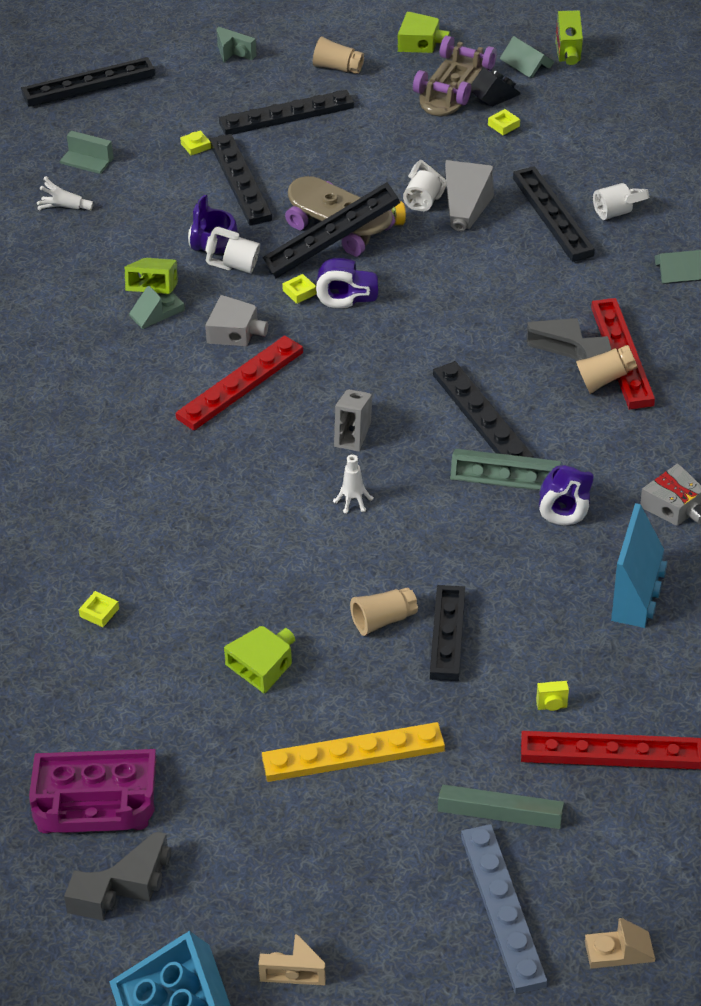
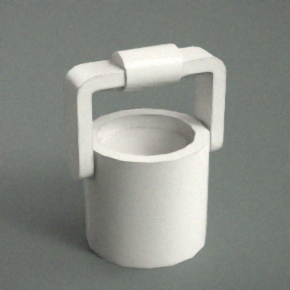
(423, 187)
(617, 200)
(239, 252)

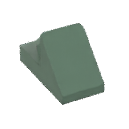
(235, 43)
(155, 308)

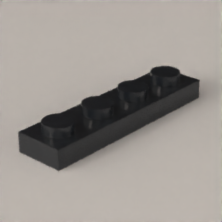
(447, 633)

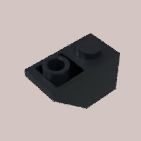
(492, 88)

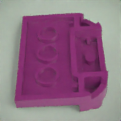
(93, 790)

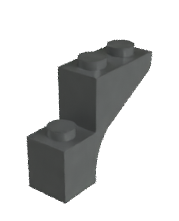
(565, 339)
(132, 877)

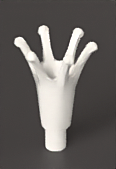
(62, 198)
(353, 484)

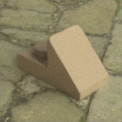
(624, 947)
(299, 968)

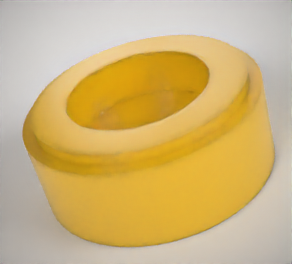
(399, 214)

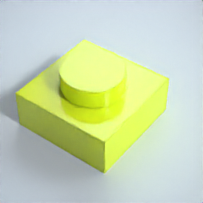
(503, 122)
(195, 142)
(299, 288)
(99, 609)
(552, 695)

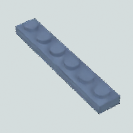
(503, 909)

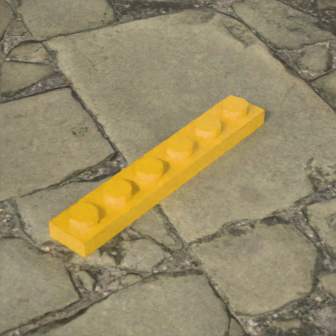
(352, 752)

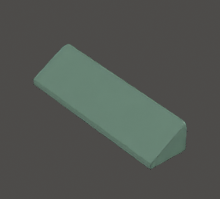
(500, 469)
(500, 806)

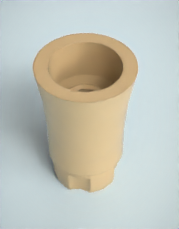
(336, 56)
(606, 367)
(382, 609)

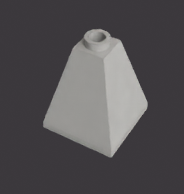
(468, 192)

